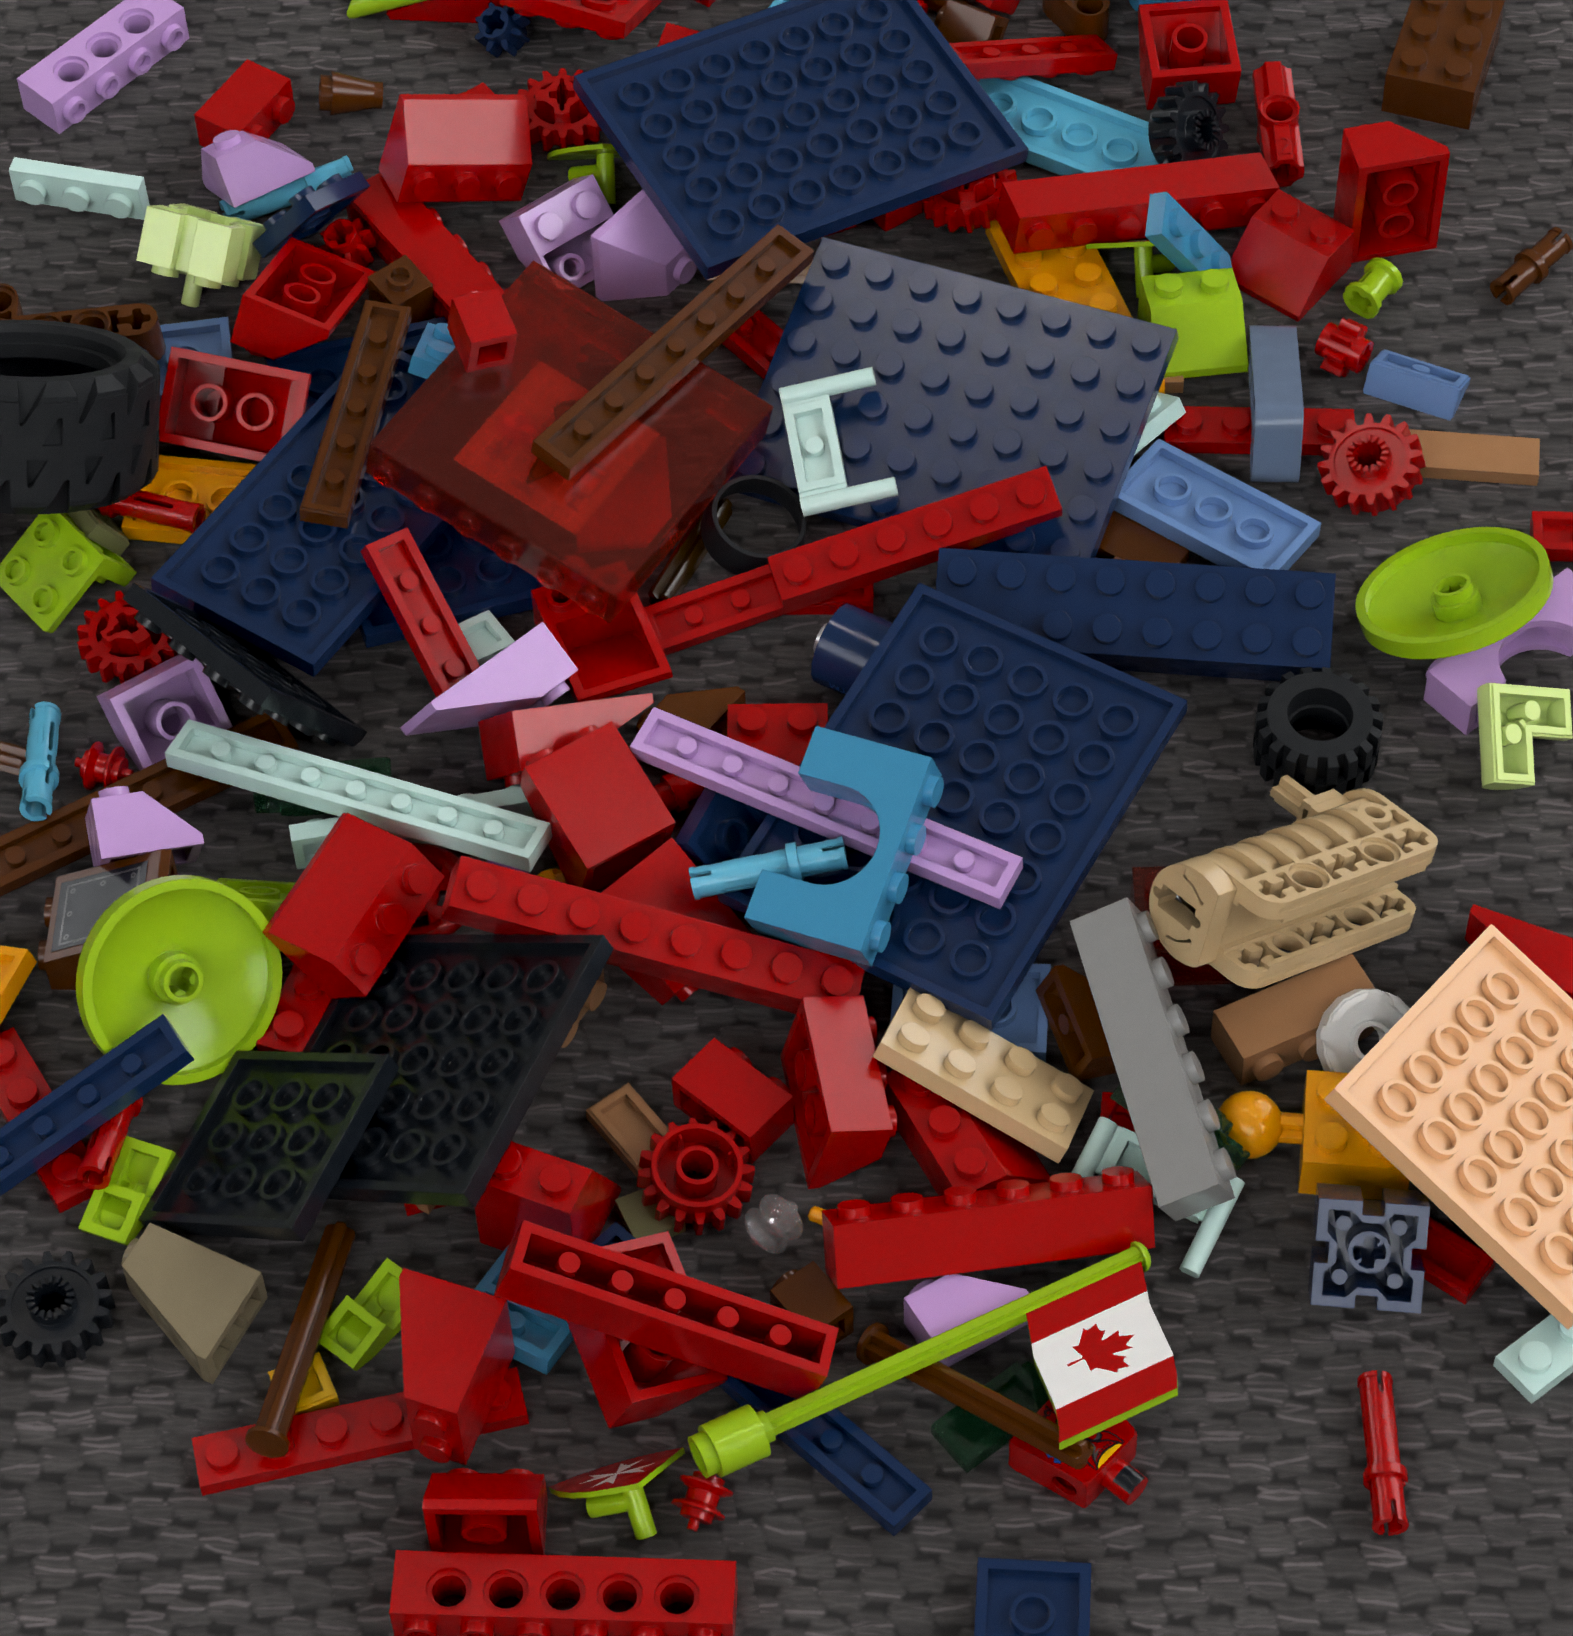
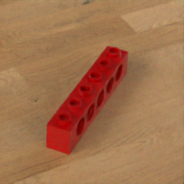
(540, 1580)

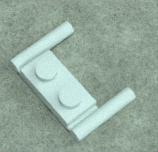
(817, 447)
(1117, 1146)

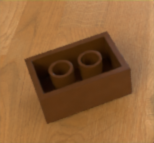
(1442, 60)

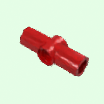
(1278, 122)

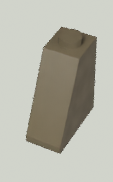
(193, 1295)

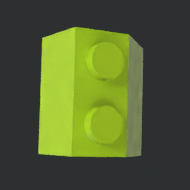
(1207, 316)

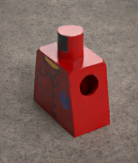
(1105, 1468)

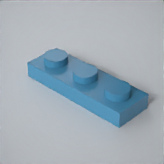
(1182, 237)

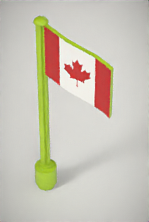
(1089, 1343)

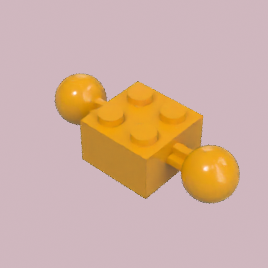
(1328, 1144)

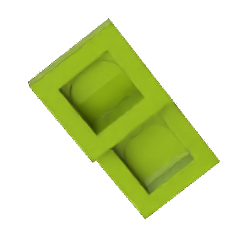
(136, 1174)
(368, 1322)

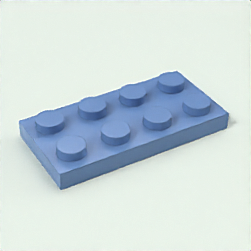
(1213, 511)

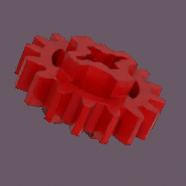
(546, 113)
(968, 204)
(125, 644)

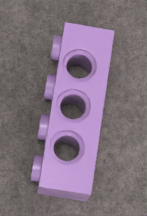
(101, 60)

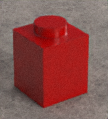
(482, 330)

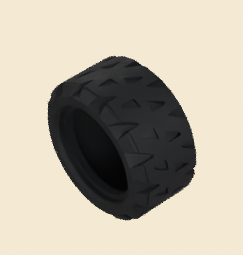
(74, 417)

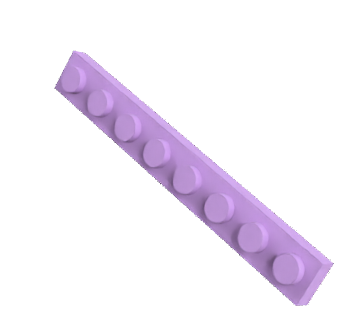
(778, 789)

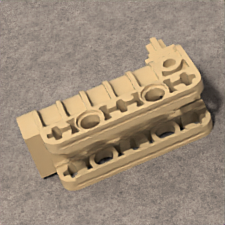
(1294, 887)

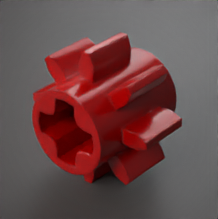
(349, 241)
(1344, 347)

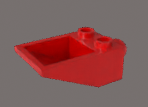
(607, 655)

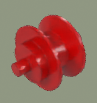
(102, 767)
(701, 1499)

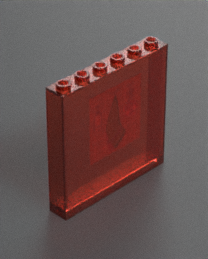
(598, 537)

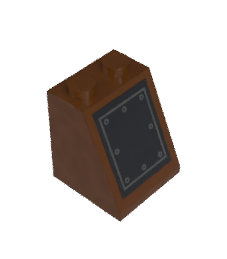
(81, 901)

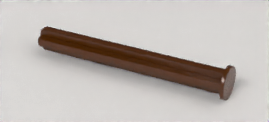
(301, 1343)
(976, 1398)

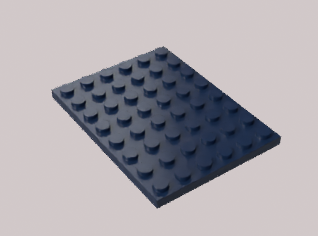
(797, 122)
(966, 390)
(1032, 759)

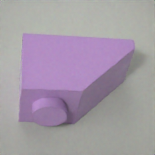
(951, 1301)

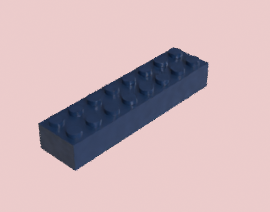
(1155, 612)

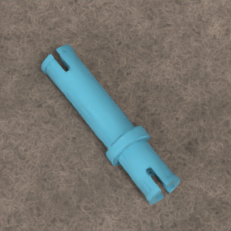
(280, 197)
(39, 773)
(745, 871)

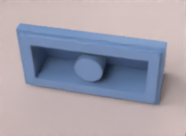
(1415, 384)

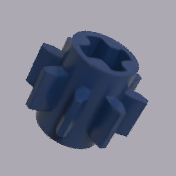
(502, 30)

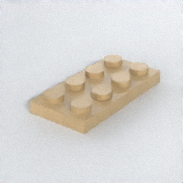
(984, 1074)

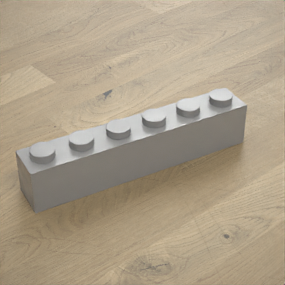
(1153, 1060)

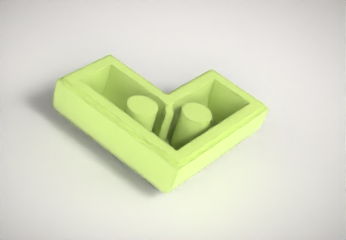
(1507, 725)

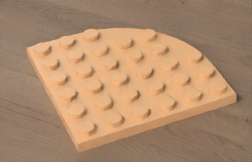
(1480, 1110)

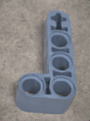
(1275, 403)

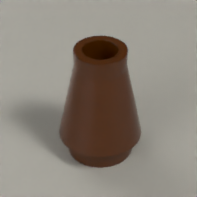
(347, 93)

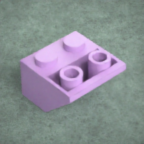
(558, 229)

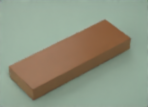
(1480, 457)

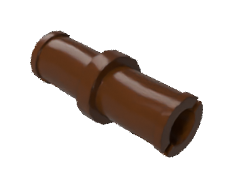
(1531, 265)

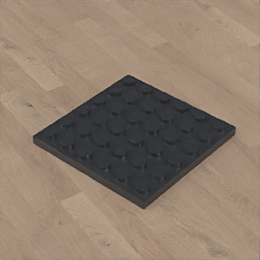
(472, 1040)

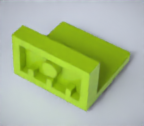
(55, 567)

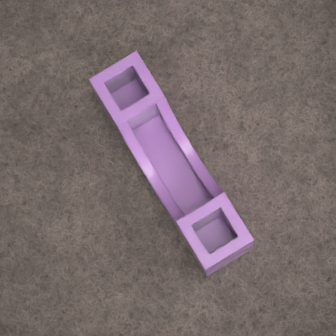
(1455, 679)

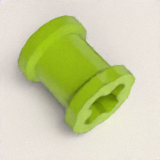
(1377, 282)

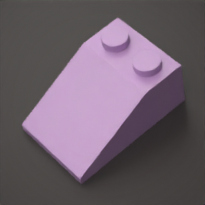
(517, 678)

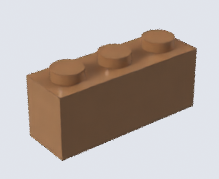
(1281, 1022)

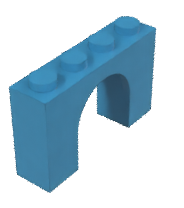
(854, 914)

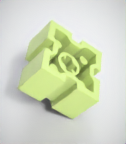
(201, 245)

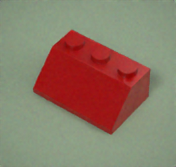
(458, 148)
(1390, 189)
(297, 300)
(353, 906)
(836, 1088)
(955, 1144)
(632, 1379)

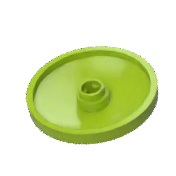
(1454, 593)
(183, 953)

